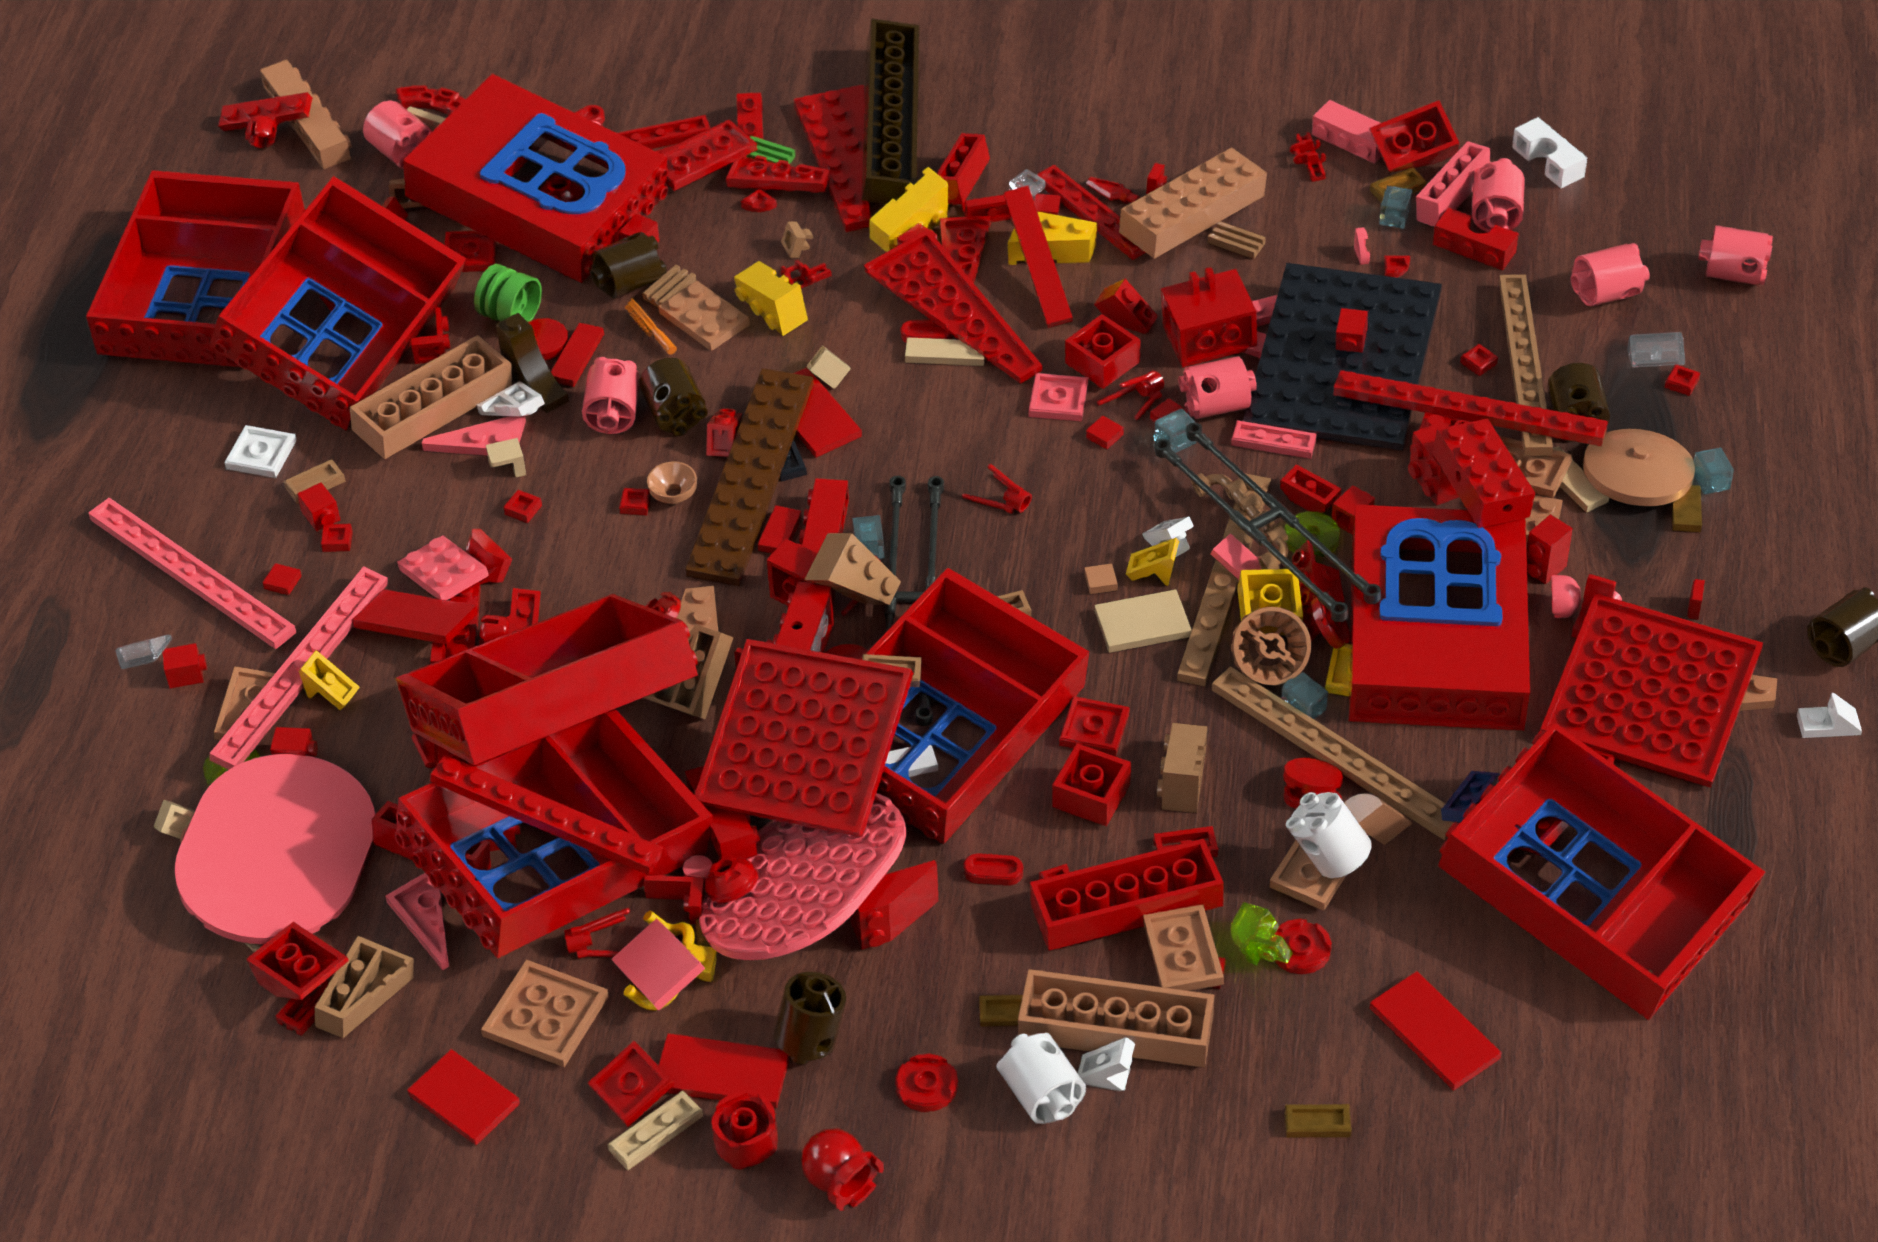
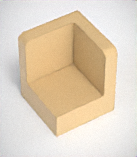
(828, 367)
(505, 453)
(173, 818)

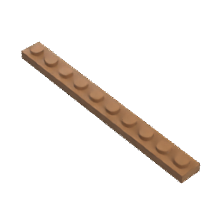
(1524, 356)
(1215, 605)
(1332, 748)

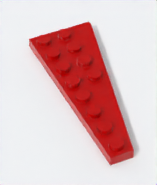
(836, 136)
(939, 289)

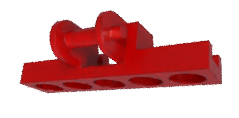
(1303, 144)
(806, 272)

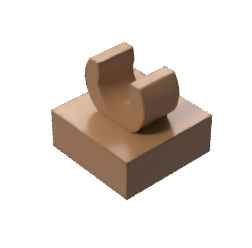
(794, 239)

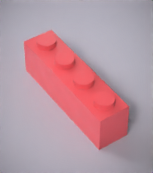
(1451, 183)

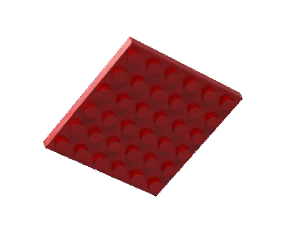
(1653, 688)
(804, 737)

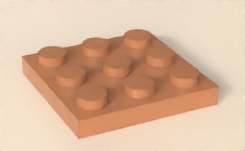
(545, 1013)

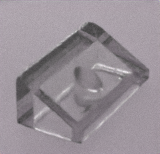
(1656, 349)
(142, 651)

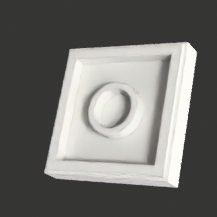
(260, 451)

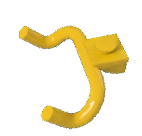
(703, 954)

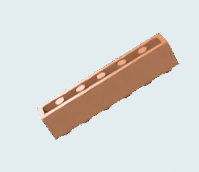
(318, 131)

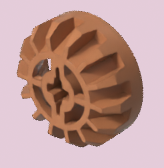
(1292, 660)

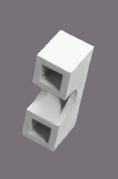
(1563, 161)

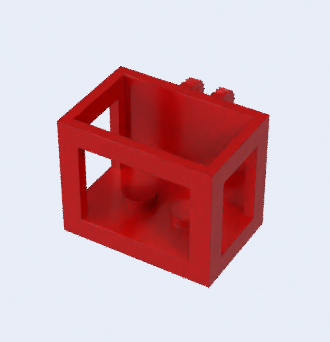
(1209, 317)

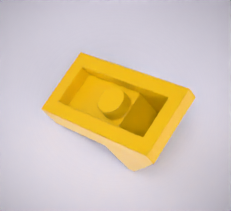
(1155, 559)
(323, 677)

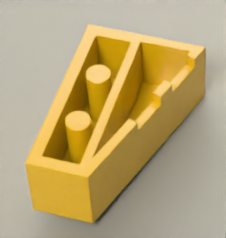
(921, 204)
(1067, 238)
(771, 297)

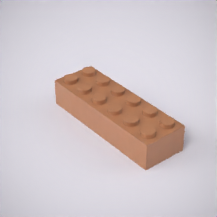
(1192, 202)
(430, 396)
(1097, 1012)

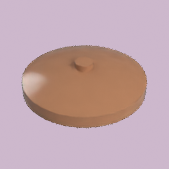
(1639, 467)

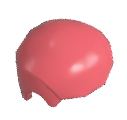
(1565, 596)

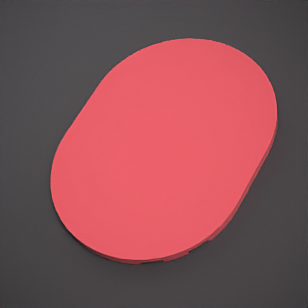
(275, 847)
(804, 885)

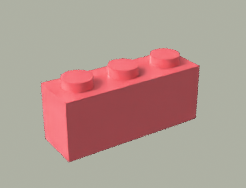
(1346, 130)

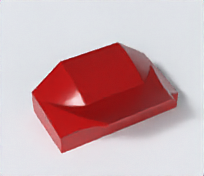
(1309, 490)
(489, 554)

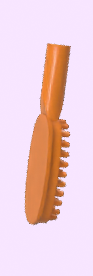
(645, 322)

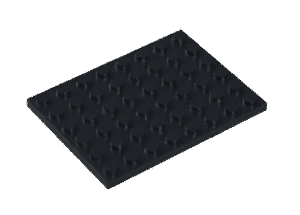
(1302, 360)

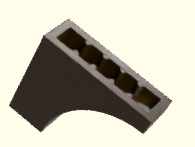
(527, 364)

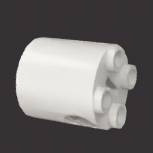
(1329, 834)
(1041, 1078)

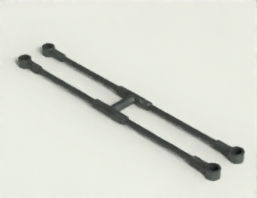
(897, 488)
(1338, 610)

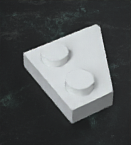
(512, 401)

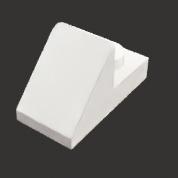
(1169, 530)
(1834, 720)
(1107, 1065)

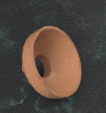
(672, 476)

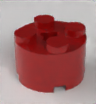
(744, 1129)

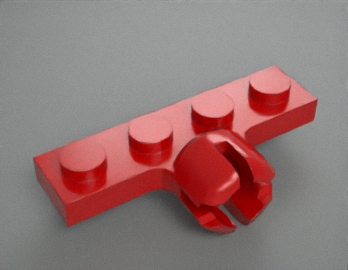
(264, 116)
(522, 614)

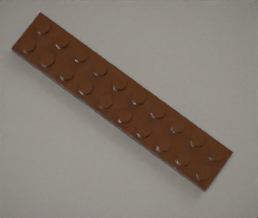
(749, 477)

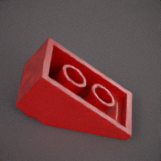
(1416, 138)
(895, 904)
(294, 962)

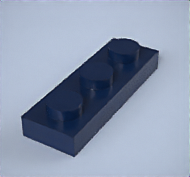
(1468, 793)

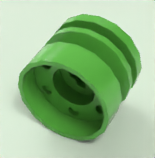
(505, 292)

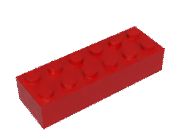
(1119, 893)

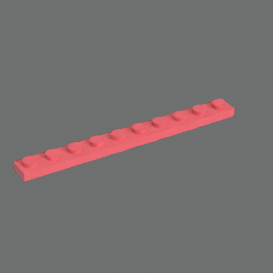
(192, 573)
(286, 682)

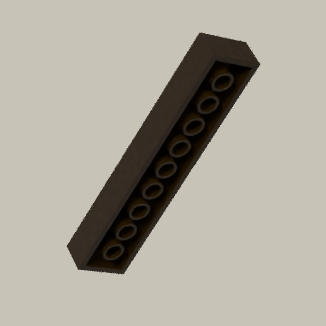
(890, 110)

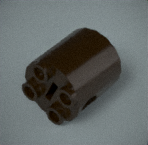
(627, 265)
(1578, 391)
(672, 395)
(1845, 628)
(809, 1016)

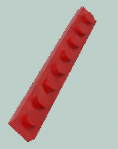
(546, 814)

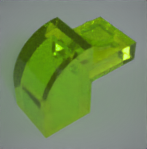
(1254, 935)

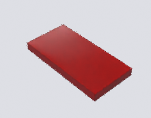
(706, 153)
(824, 421)
(415, 616)
(1435, 1030)
(721, 1068)

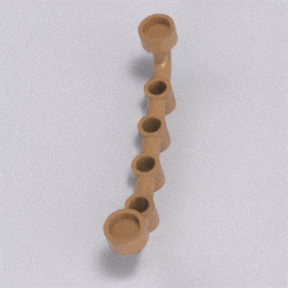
(1249, 506)

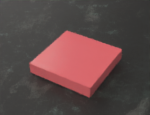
(1058, 397)

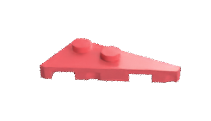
(475, 438)
(422, 912)

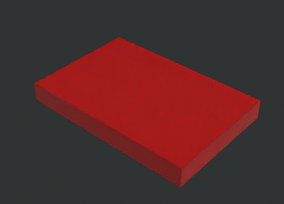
(463, 1097)

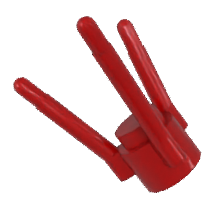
(1146, 385)
(1015, 496)
(580, 938)

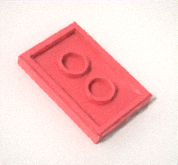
(658, 964)

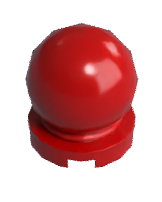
(838, 1166)

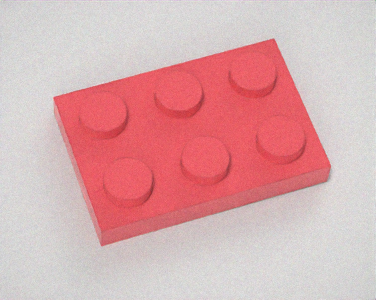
(442, 568)

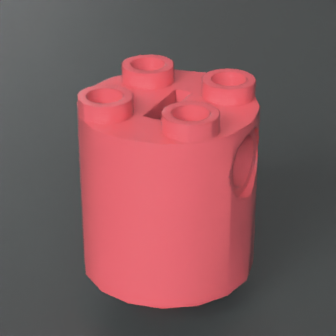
(394, 131)
(1498, 195)
(1737, 255)
(1609, 274)
(1226, 387)
(611, 395)

